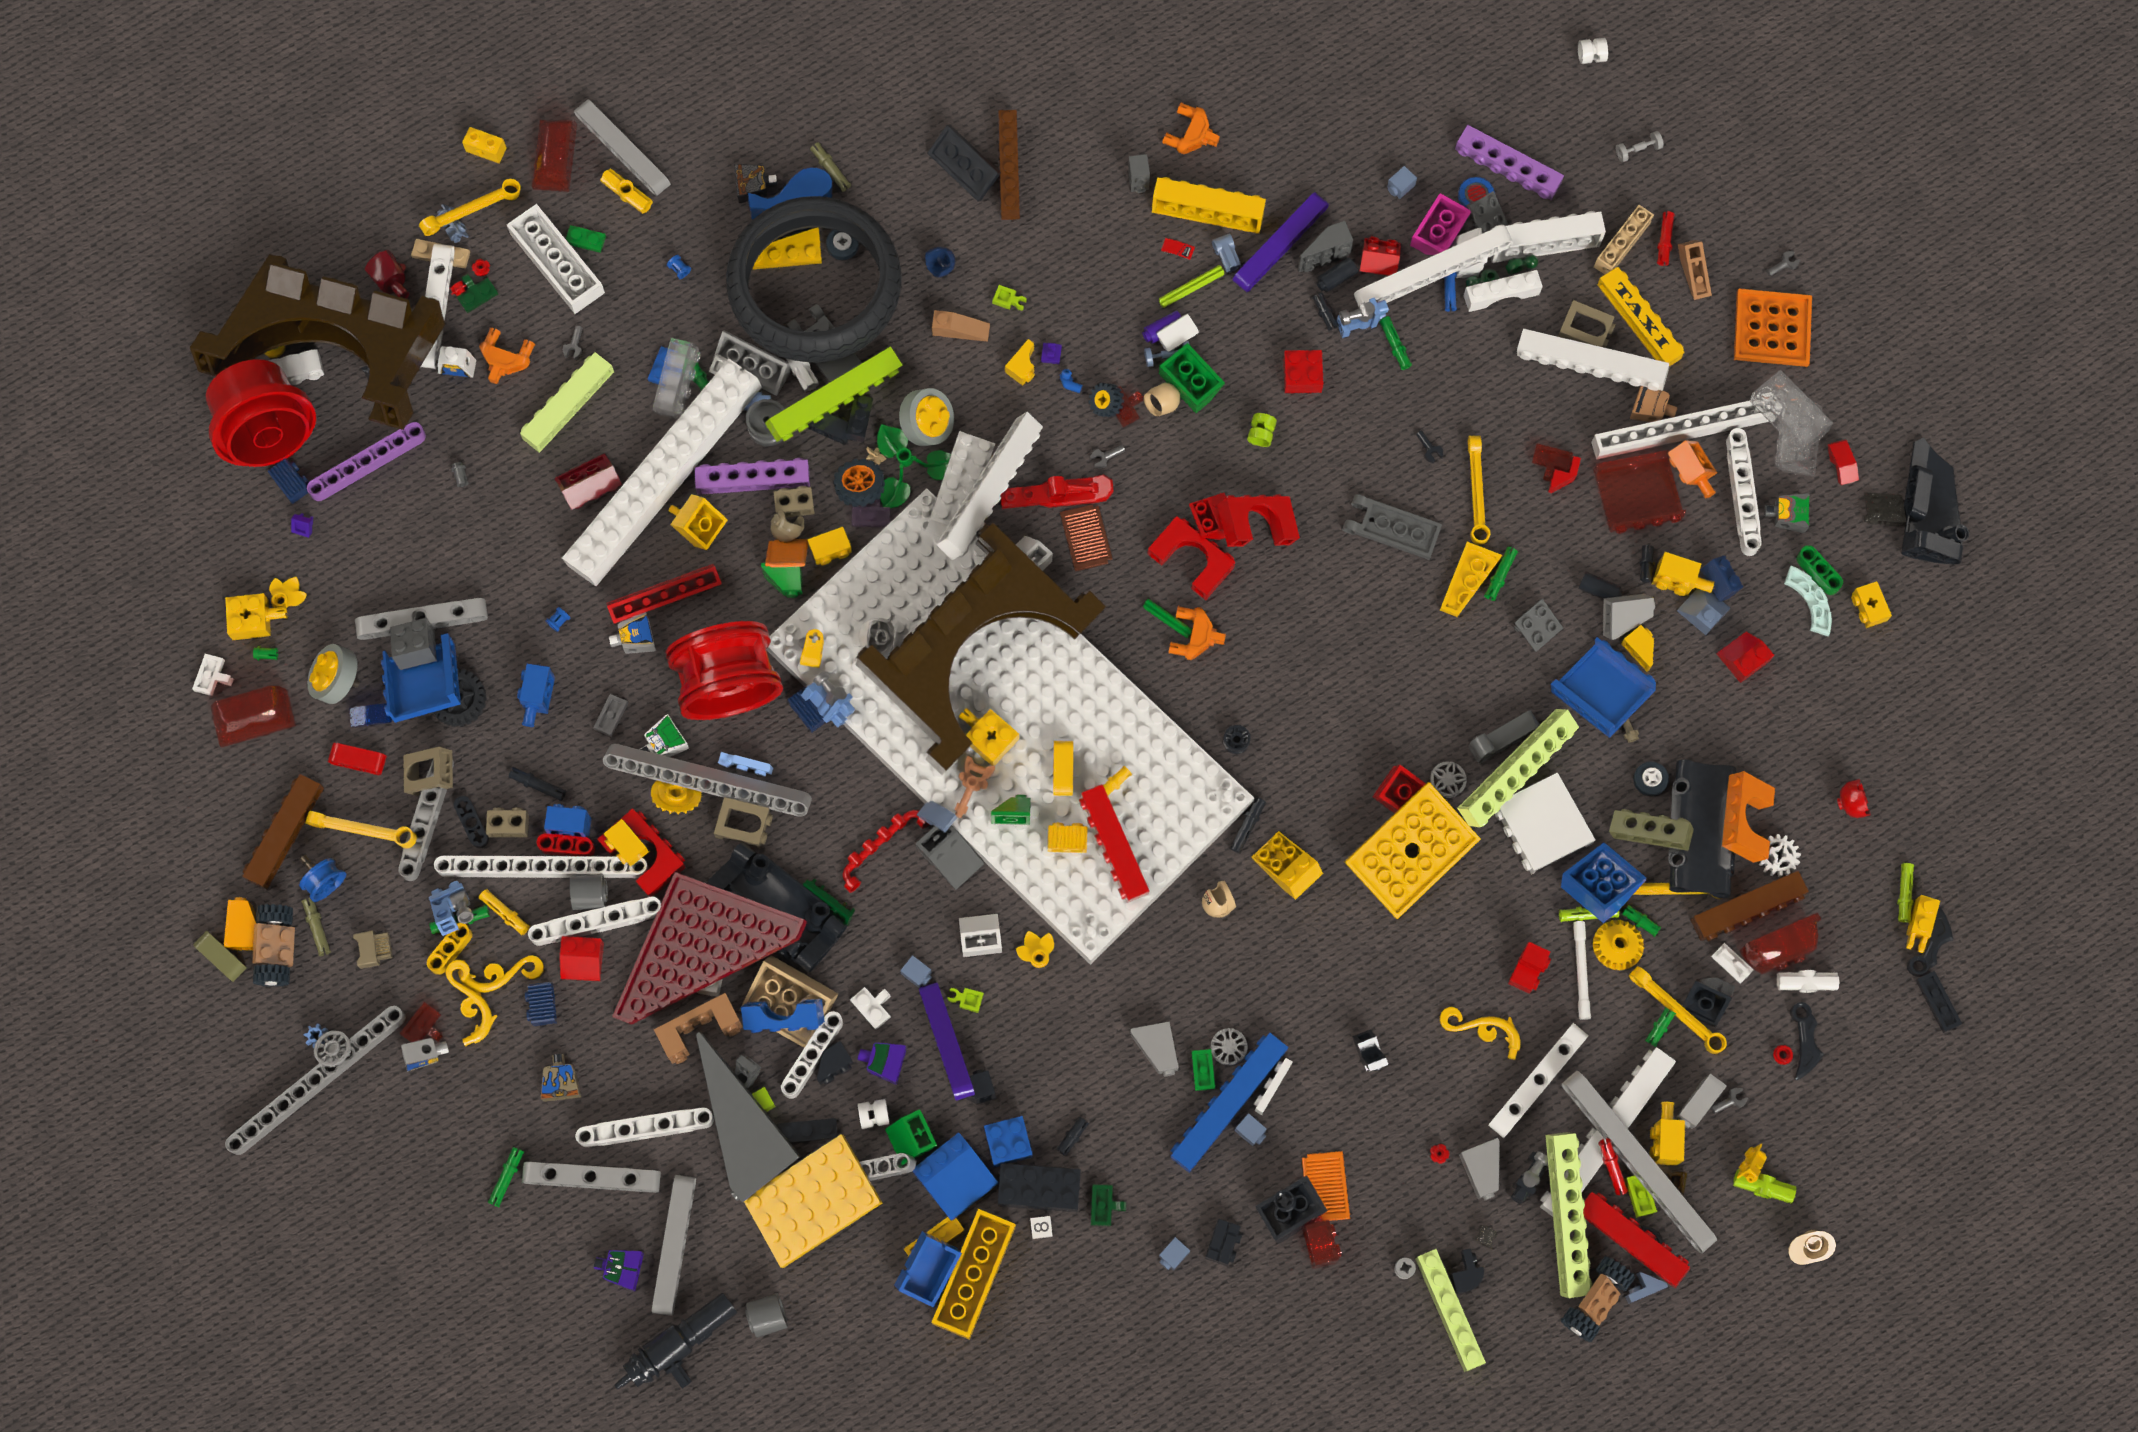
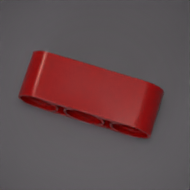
(357, 758)
(557, 842)

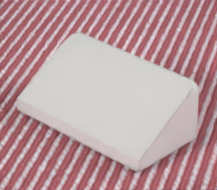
(1177, 332)

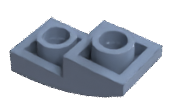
(937, 815)

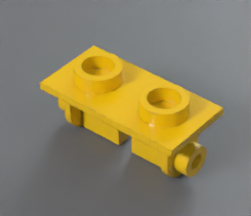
(1752, 1164)

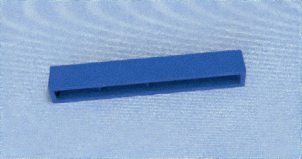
(1229, 1102)

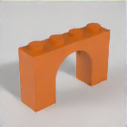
(1737, 834)

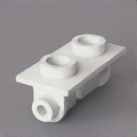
(1732, 963)

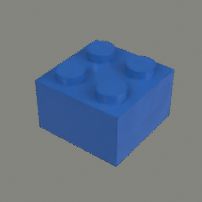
(567, 821)
(1008, 1141)

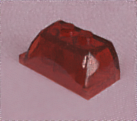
(554, 155)
(252, 715)
(1783, 946)

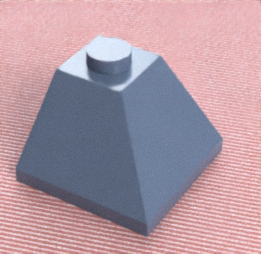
(1703, 610)

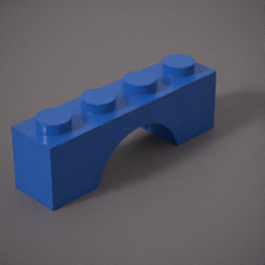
(759, 1016)

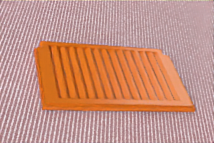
(787, 553)
(1328, 1177)

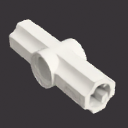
(803, 374)
(1807, 981)

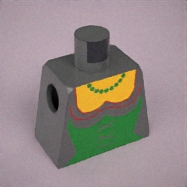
(1790, 512)

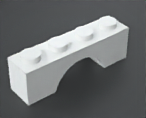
(1520, 285)

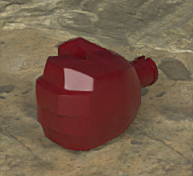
(387, 273)

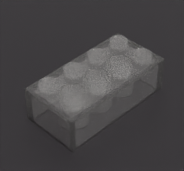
(676, 379)
(1790, 411)

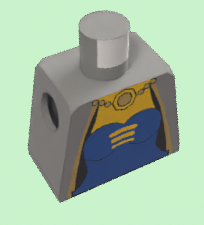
(634, 635)
(414, 1056)

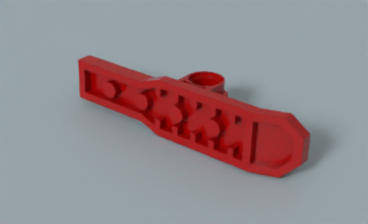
(1059, 492)

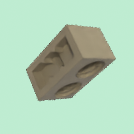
(794, 507)
(506, 828)

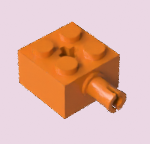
(1693, 466)

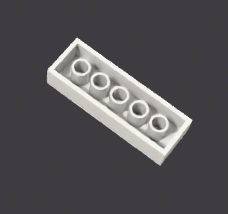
(1553, 236)
(555, 258)
(964, 467)

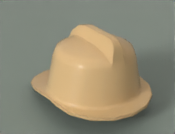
(1811, 1247)

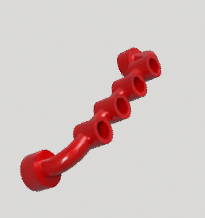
(871, 847)

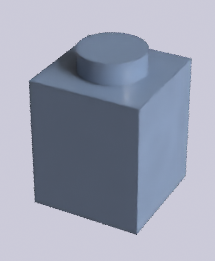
(1401, 182)
(916, 972)
(1251, 1130)
(1173, 1254)

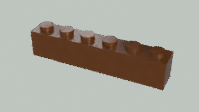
(1009, 165)
(282, 832)
(1750, 905)

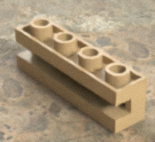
(1624, 240)

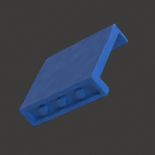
(422, 687)
(1604, 687)

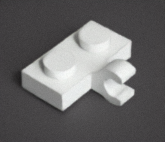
(210, 674)
(871, 1007)

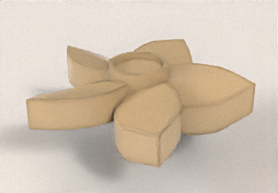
(875, 456)

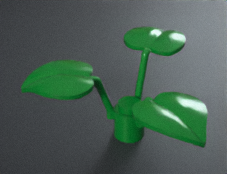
(894, 442)

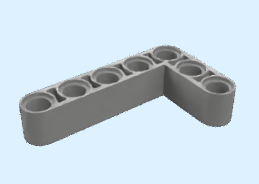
(895, 1168)

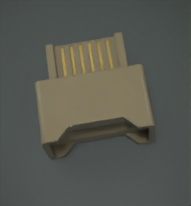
(373, 948)

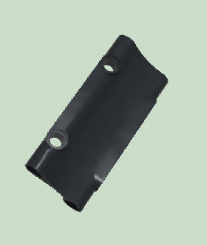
(1707, 863)

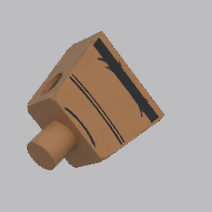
(1652, 405)

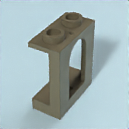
(1580, 336)
(442, 770)
(756, 838)

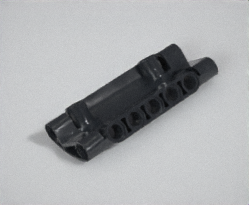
(779, 890)

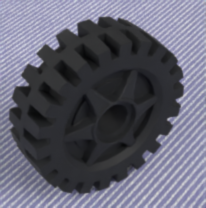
(471, 705)

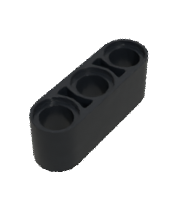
(831, 427)

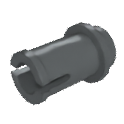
(459, 473)

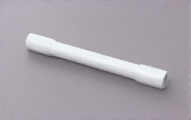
(1580, 937)

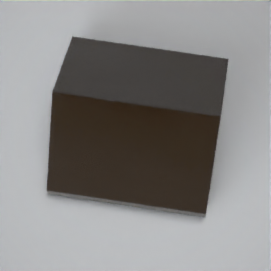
(1678, 1180)

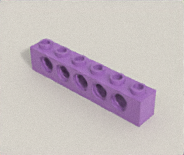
(1519, 161)
(744, 483)

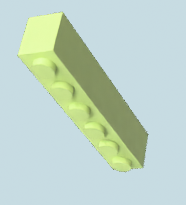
(566, 402)
(1450, 1310)

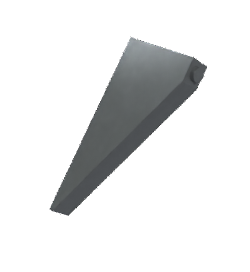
(748, 1137)

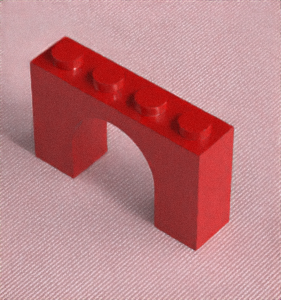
(1274, 509)
(1181, 534)
(666, 862)

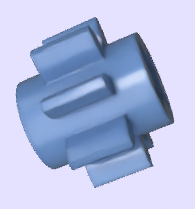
(312, 1031)

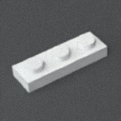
(1272, 1085)

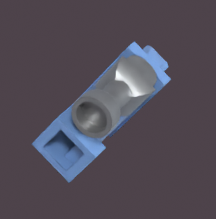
(1367, 315)
(831, 701)
(447, 902)

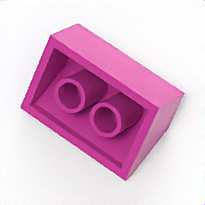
(1440, 226)

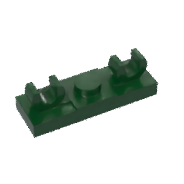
(834, 905)

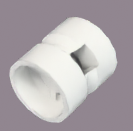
(1593, 50)
(880, 1112)

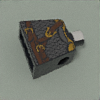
(752, 180)

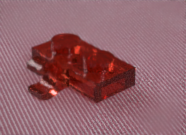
(1127, 413)
(1552, 459)
(422, 1024)

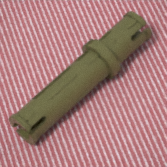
(826, 161)
(313, 919)

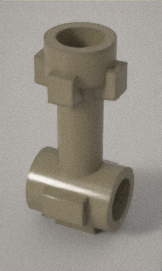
(1631, 735)

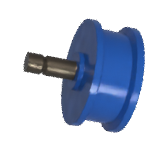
(321, 878)

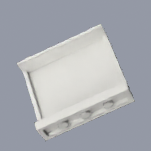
(1544, 823)

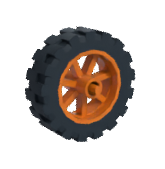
(854, 472)

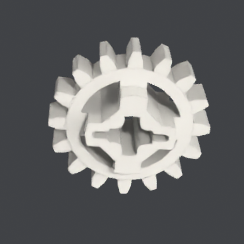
(1786, 857)

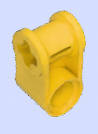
(812, 652)

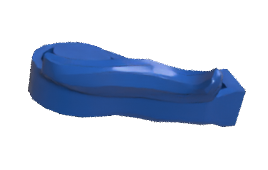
(805, 183)

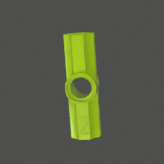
(1767, 1187)

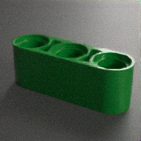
(1817, 561)

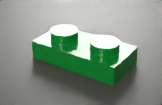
(585, 238)
(1203, 1070)

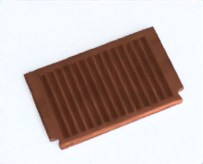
(1086, 537)

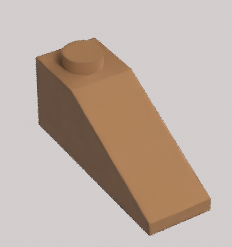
(1695, 268)
(959, 326)

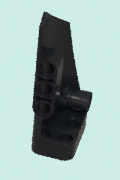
(1932, 509)

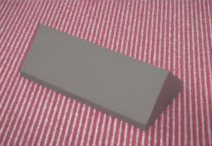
(769, 369)

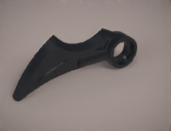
(1940, 935)
(1809, 1052)

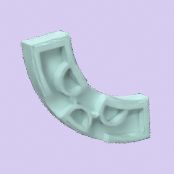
(1815, 598)

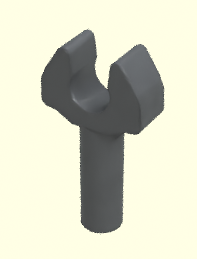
(1784, 264)
(574, 344)
(1105, 456)
(1730, 1101)

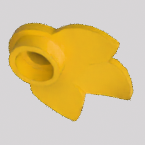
(288, 591)
(1035, 946)

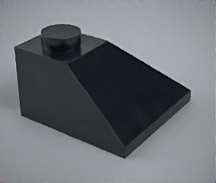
(1709, 999)

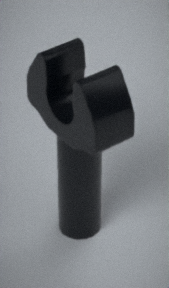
(1429, 447)

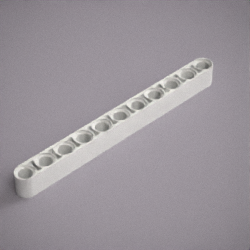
(532, 865)

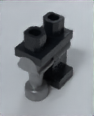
(1528, 1180)

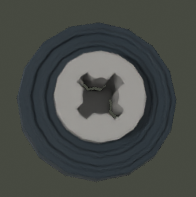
(841, 250)

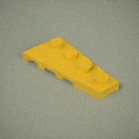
(792, 251)
(1469, 575)

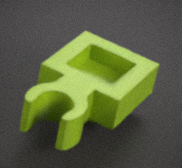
(1006, 297)
(968, 1000)

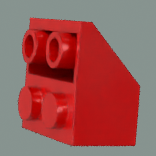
(1380, 256)
(1208, 517)

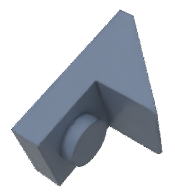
(1649, 1284)

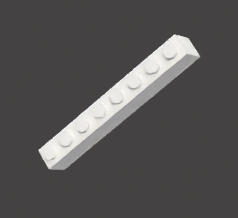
(1593, 360)

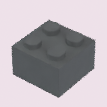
(413, 643)

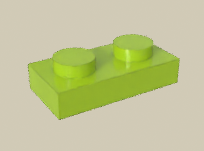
(1640, 1197)

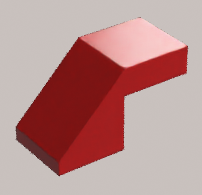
(1843, 458)
(1561, 479)

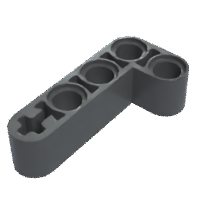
(1488, 745)

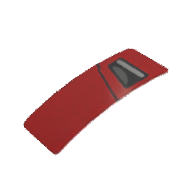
(1178, 248)

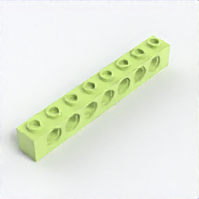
(1518, 768)
(1561, 1206)

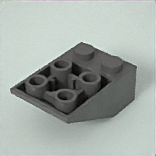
(1330, 245)
(949, 855)

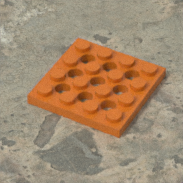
(1763, 353)

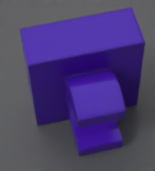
(1051, 353)
(301, 525)

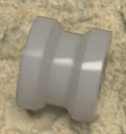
(1401, 1270)

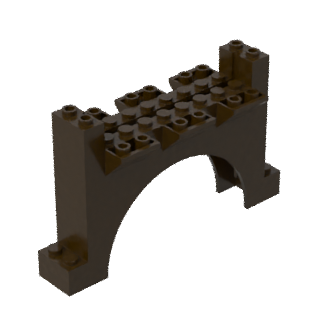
(287, 310)
(996, 590)

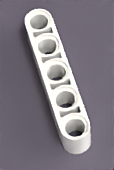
(812, 1045)

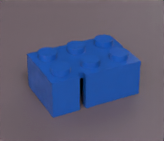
(927, 1269)

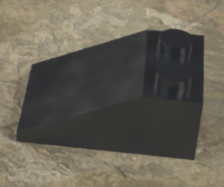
(1286, 1224)

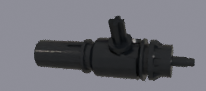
(676, 1343)

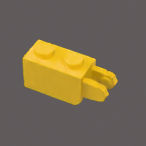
(1922, 921)

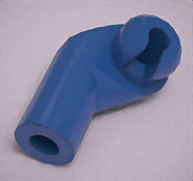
(1067, 381)

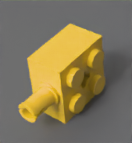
(1679, 575)
(258, 613)
(989, 725)
(1668, 1138)

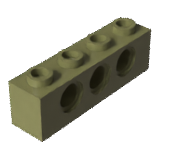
(1678, 839)

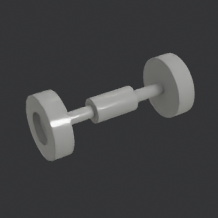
(1656, 140)

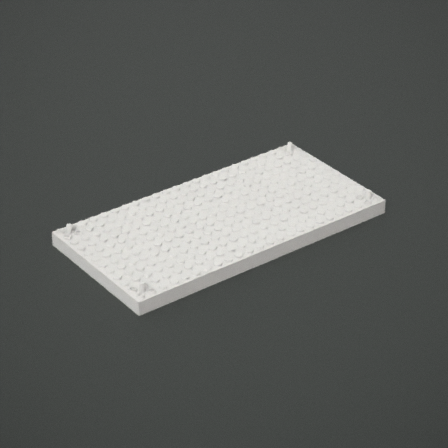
(1047, 693)

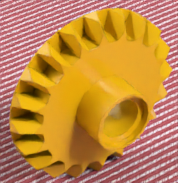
(674, 797)
(1609, 953)

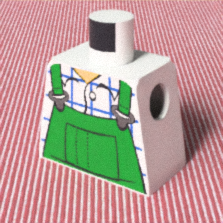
(664, 739)

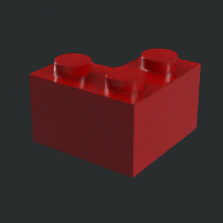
(1530, 964)

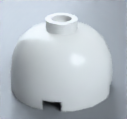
(880, 634)

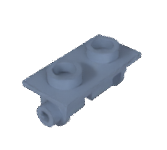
(456, 227)

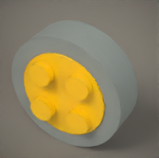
(926, 417)
(332, 674)

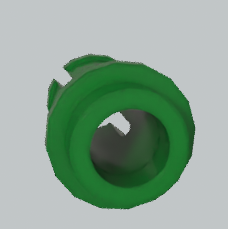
(265, 653)

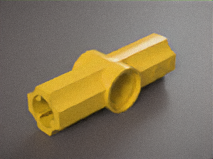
(633, 197)

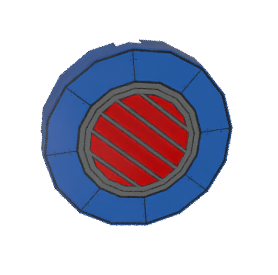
(1473, 190)

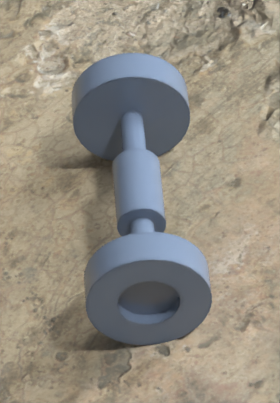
(1164, 354)

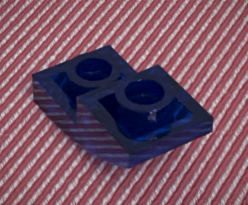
(369, 715)

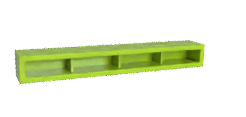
(833, 394)

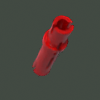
(1665, 239)
(1610, 1158)

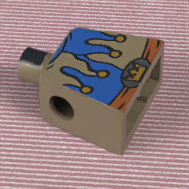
(559, 1081)

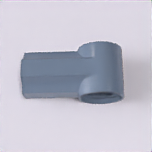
(1225, 248)

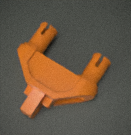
(1196, 134)
(503, 361)
(1202, 634)

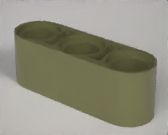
(219, 956)

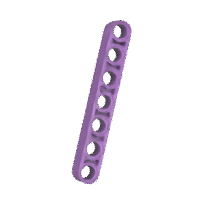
(357, 460)

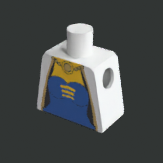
(453, 362)

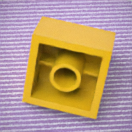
(698, 521)

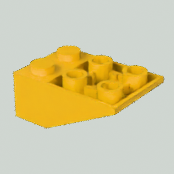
(1288, 865)

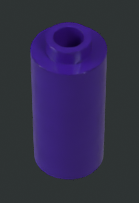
(1150, 331)

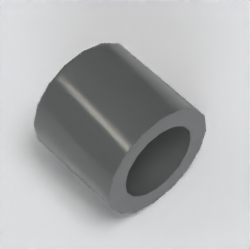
(588, 891)
(766, 1315)

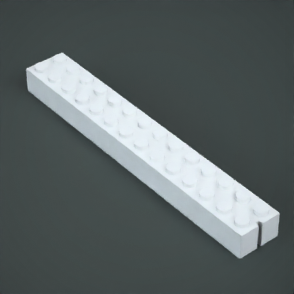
(662, 472)

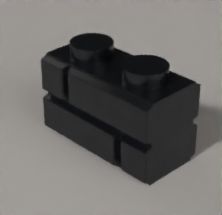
(1223, 1242)

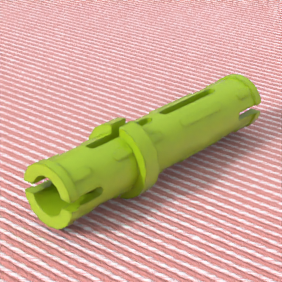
(1906, 885)
(1578, 914)

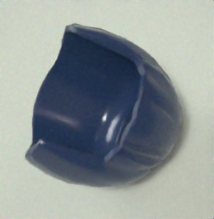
(940, 261)

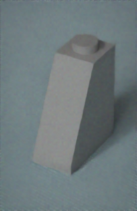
(1625, 613)
(1157, 1046)
(1701, 1101)
(1483, 1168)

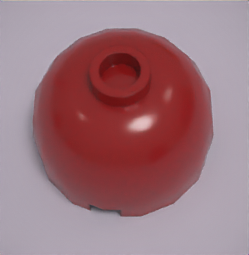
(1853, 800)

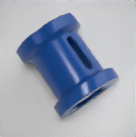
(678, 266)
(556, 622)

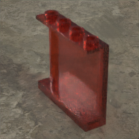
(1638, 492)

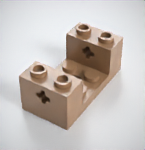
(670, 1032)

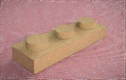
(423, 251)

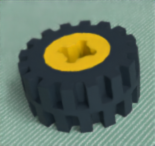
(1109, 406)

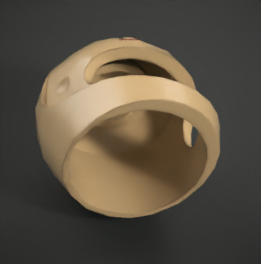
(1166, 395)
(1218, 901)

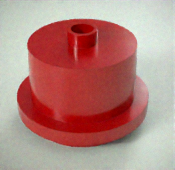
(257, 414)

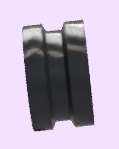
(1231, 733)

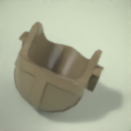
(783, 529)

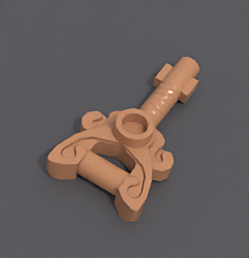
(972, 783)

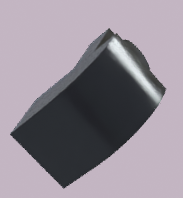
(1369, 1051)
(1470, 1278)

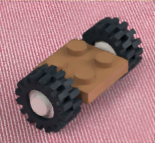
(273, 945)
(1598, 1299)

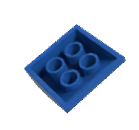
(1602, 882)
(955, 1176)

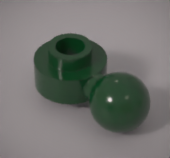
(1516, 265)
(1474, 280)

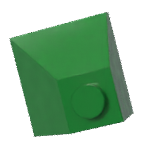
(785, 579)
(1012, 811)

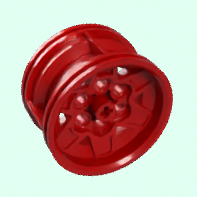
(724, 670)

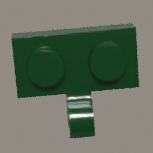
(476, 294)
(1103, 1205)

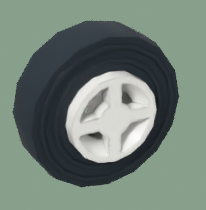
(1654, 772)

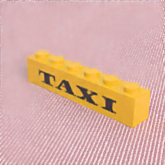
(1640, 317)

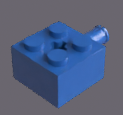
(535, 691)

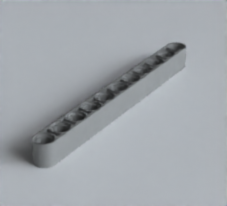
(707, 779)
(306, 1082)
(1639, 1162)

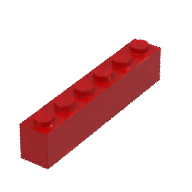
(663, 593)
(1114, 843)
(1634, 1240)

